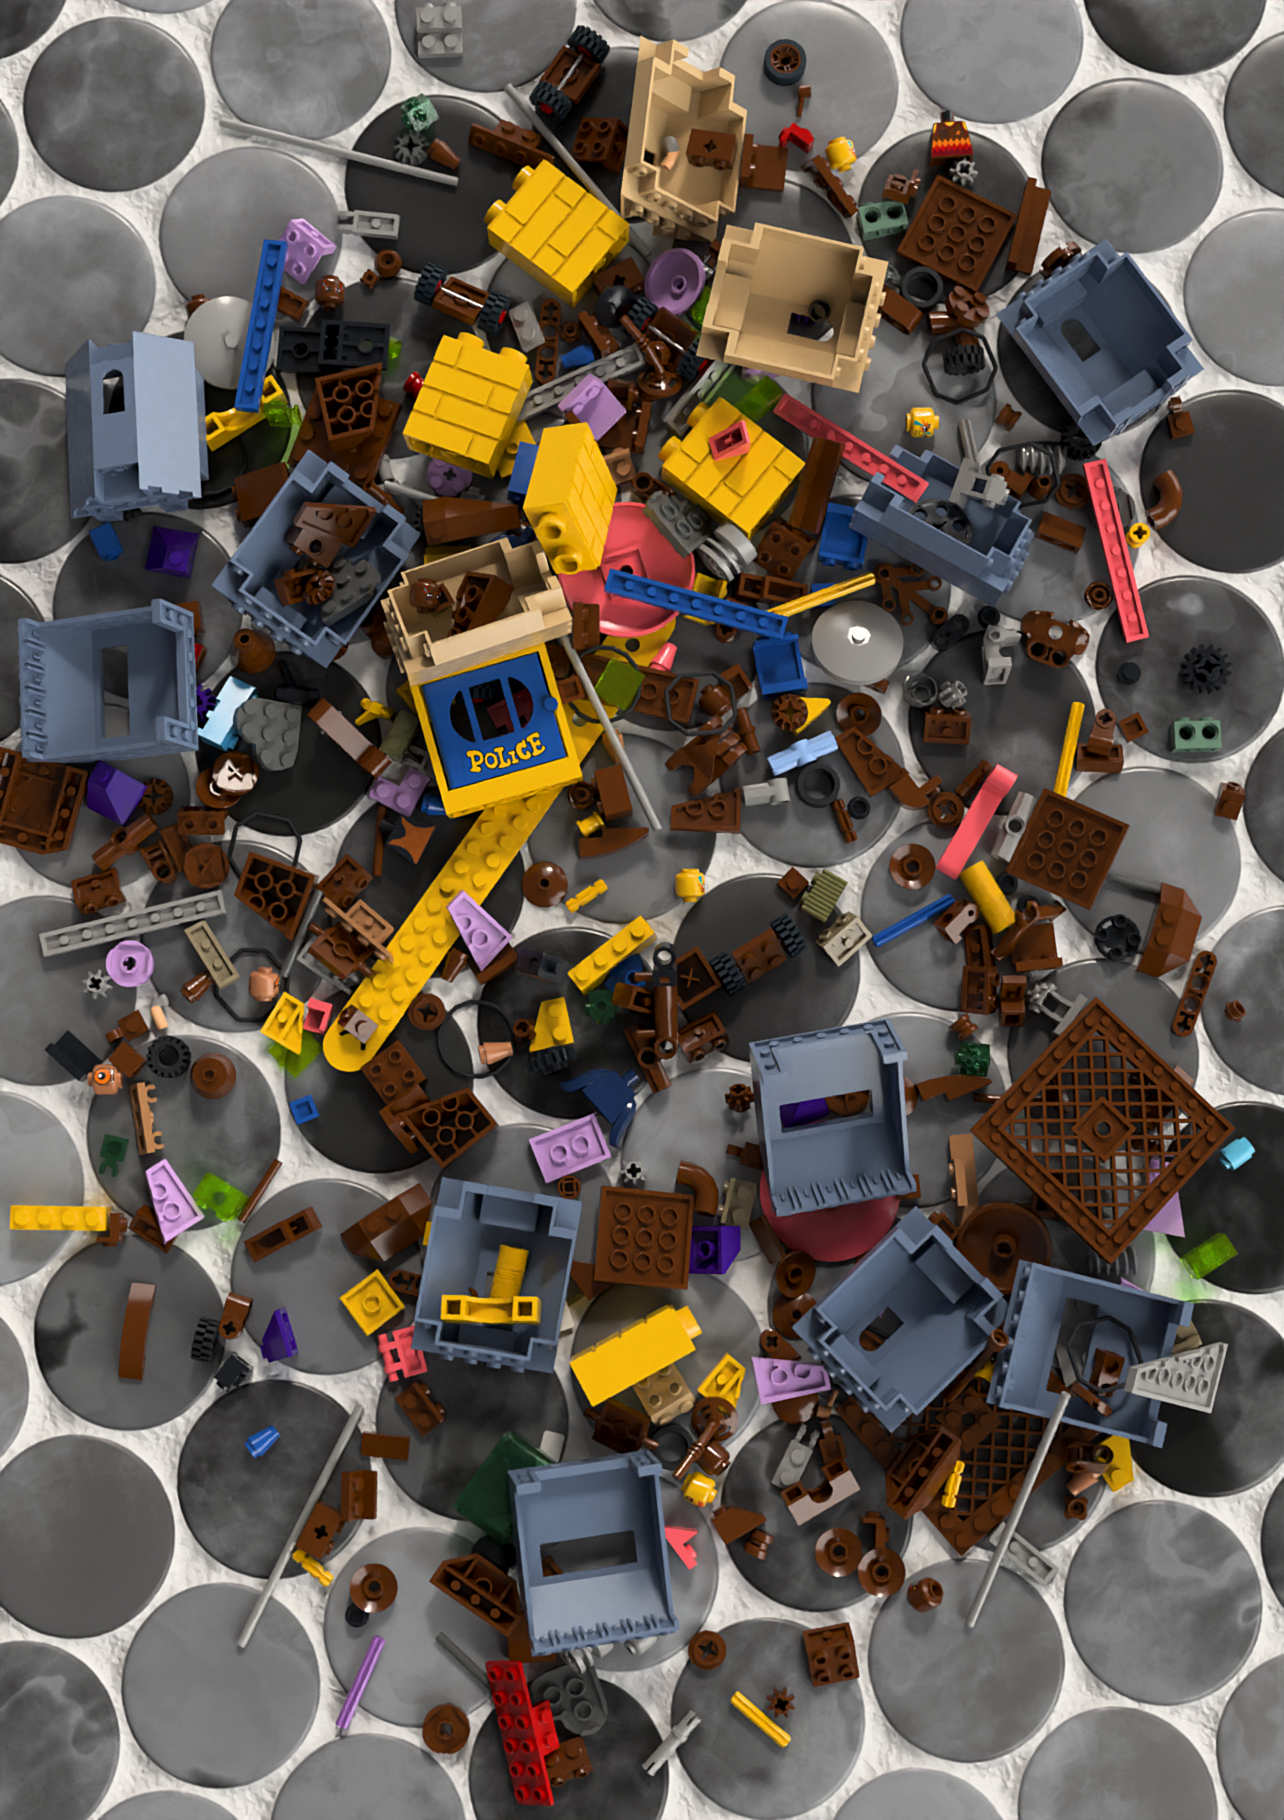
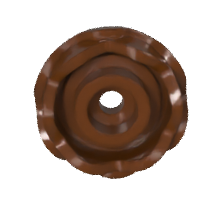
(390, 269)
(662, 351)
(1101, 589)
(581, 802)

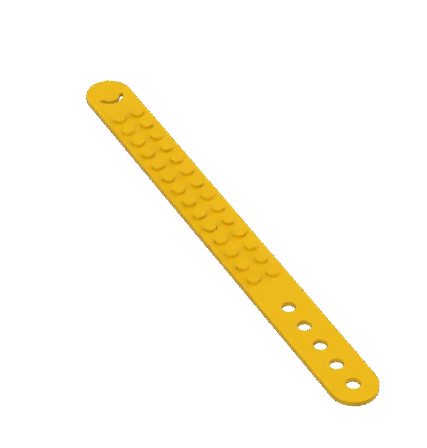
(471, 868)

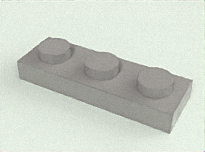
(1025, 1556)

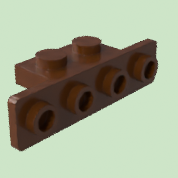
(510, 143)

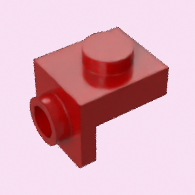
(799, 136)

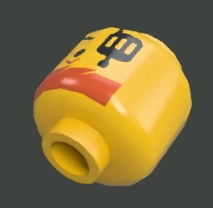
(699, 1489)

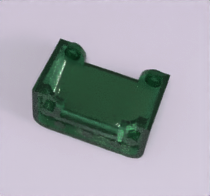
(486, 1496)

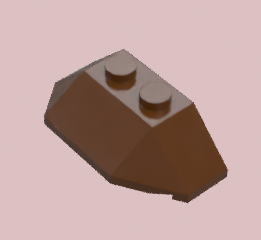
(1169, 932)
(390, 1226)
(921, 1470)
(481, 1589)

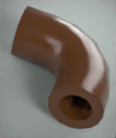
(943, 323)
(1169, 503)
(703, 1185)

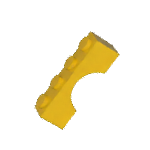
(229, 424)
(596, 966)
(60, 1218)
(474, 1310)

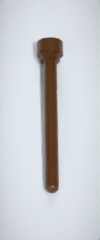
(995, 1342)

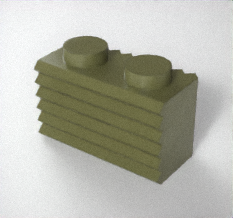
(400, 736)
(823, 895)

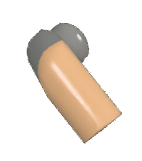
(673, 152)
(158, 1003)

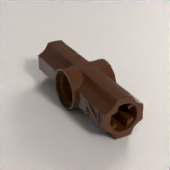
(125, 841)
(653, 1072)

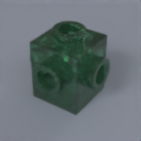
(418, 113)
(595, 999)
(973, 1059)

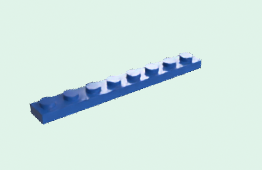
(261, 326)
(696, 604)

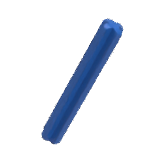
(913, 920)

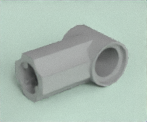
(772, 792)

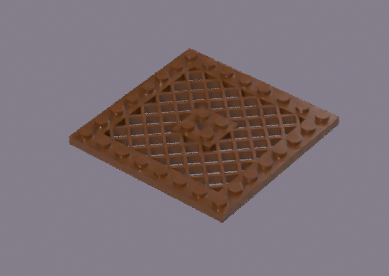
(1056, 1195)
(997, 1505)

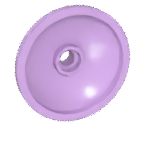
(668, 275)

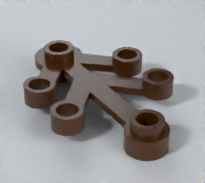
(907, 592)

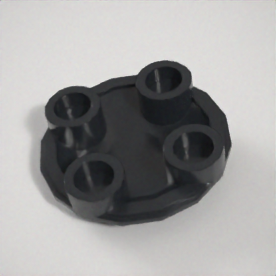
(613, 304)
(1117, 937)
(500, 1555)

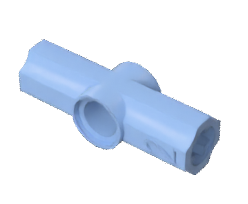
(802, 753)

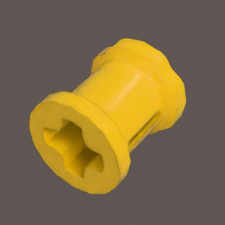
(1132, 539)
(590, 824)

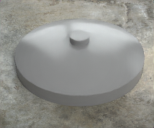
(220, 338)
(857, 643)

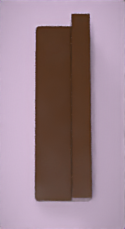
(1028, 228)
(816, 484)

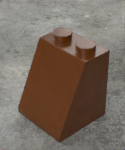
(257, 491)

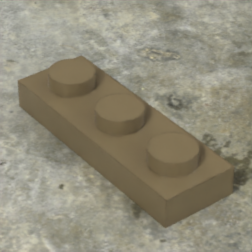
(211, 954)

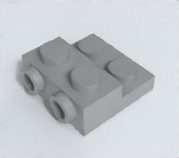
(439, 31)

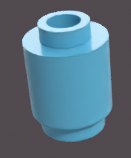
(1236, 1153)

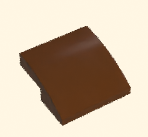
(519, 1646)

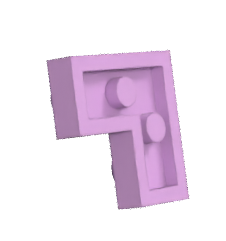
(401, 798)

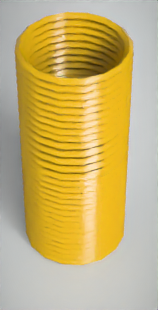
(983, 891)
(508, 1260)

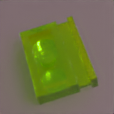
(281, 415)

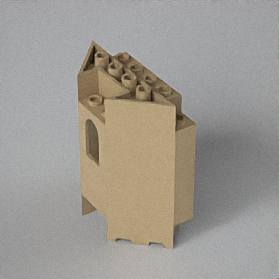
(671, 101)
(781, 272)
(531, 617)

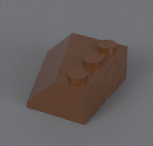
(350, 404)
(276, 891)
(450, 1125)

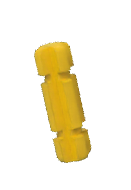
(586, 895)
(952, 1485)
(312, 1567)

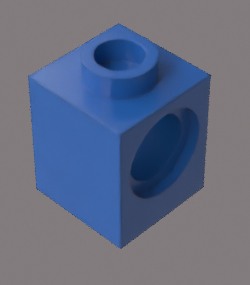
(106, 542)

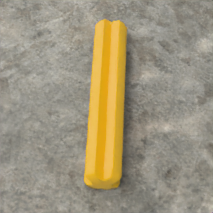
(760, 1719)

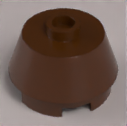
(212, 1075)

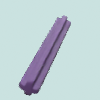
(360, 1682)

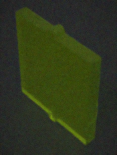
(619, 683)
(297, 1063)

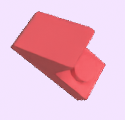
(677, 1537)

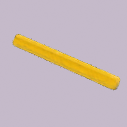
(824, 595)
(1069, 748)

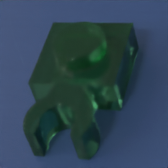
(114, 1150)

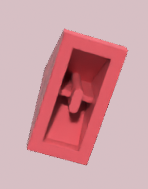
(730, 442)

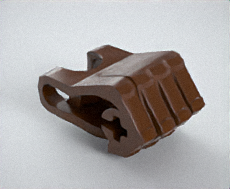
(708, 755)

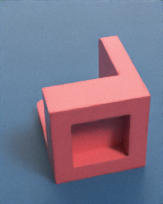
(318, 1016)

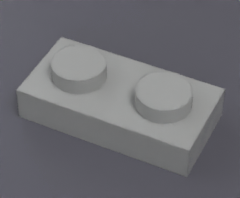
(526, 326)

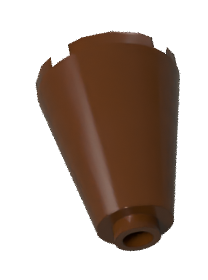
(252, 650)

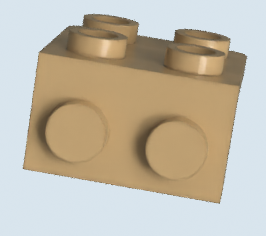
(664, 1395)

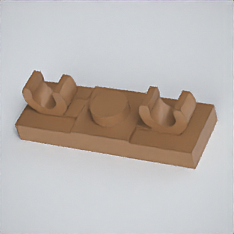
(143, 1118)

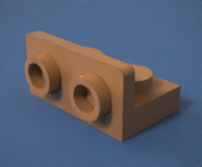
(620, 466)

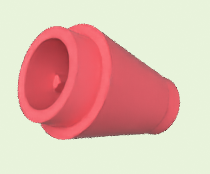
(664, 658)

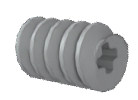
(1035, 458)
(1124, 1261)

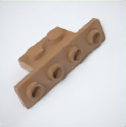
(366, 923)
(963, 1174)

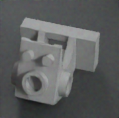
(995, 491)
(995, 667)
(1064, 1012)

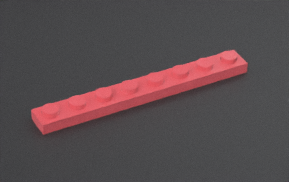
(855, 450)
(1115, 550)

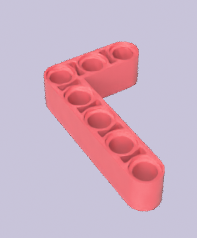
(975, 821)

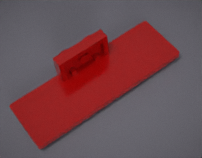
(525, 1731)

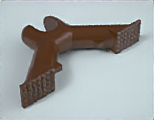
(1022, 922)

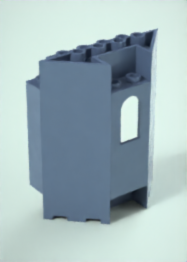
(1138, 336)
(149, 450)
(997, 537)
(264, 555)
(465, 1246)
(943, 1312)

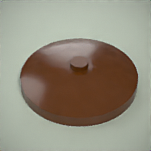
(999, 1236)

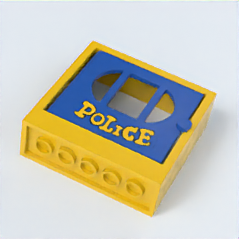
(485, 759)

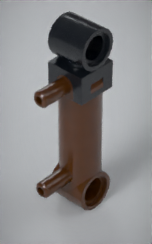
(665, 1001)

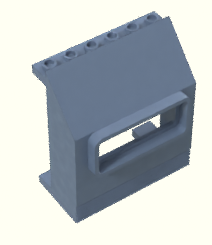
(65, 685)
(841, 1157)
(1033, 1332)
(582, 1502)

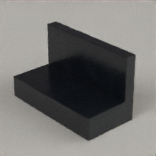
(73, 1056)

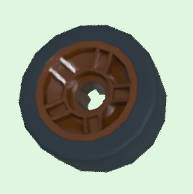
(777, 54)

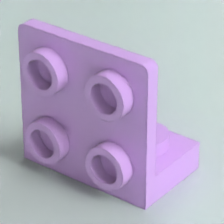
(304, 249)
(593, 404)

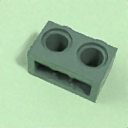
(884, 224)
(1196, 741)

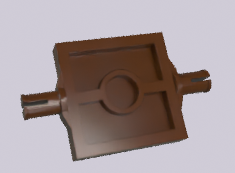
(340, 951)
(621, 1427)

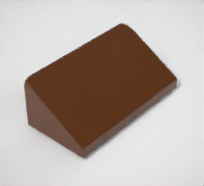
(1094, 762)
(978, 945)
(146, 1226)
(767, 1239)
(385, 1445)

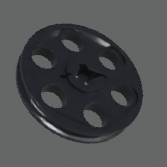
(954, 515)

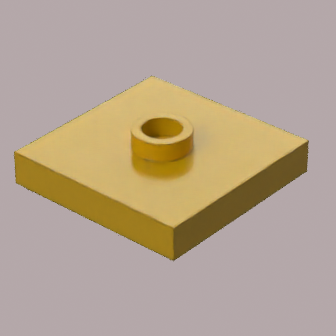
(520, 433)
(372, 1302)

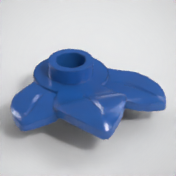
(624, 971)

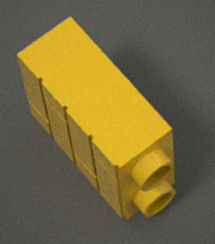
(556, 231)
(469, 404)
(735, 488)
(570, 498)
(635, 1352)

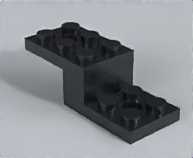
(332, 347)

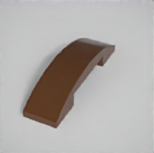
(135, 1331)

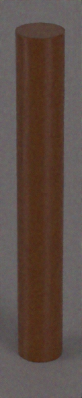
(379, 843)
(259, 1191)

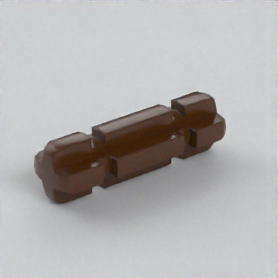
(973, 779)
(844, 821)

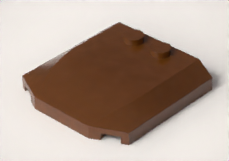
(39, 802)

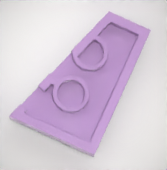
(478, 929)
(171, 1201)
(1169, 1217)
(788, 1379)

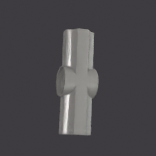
(1007, 839)

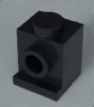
(232, 1372)

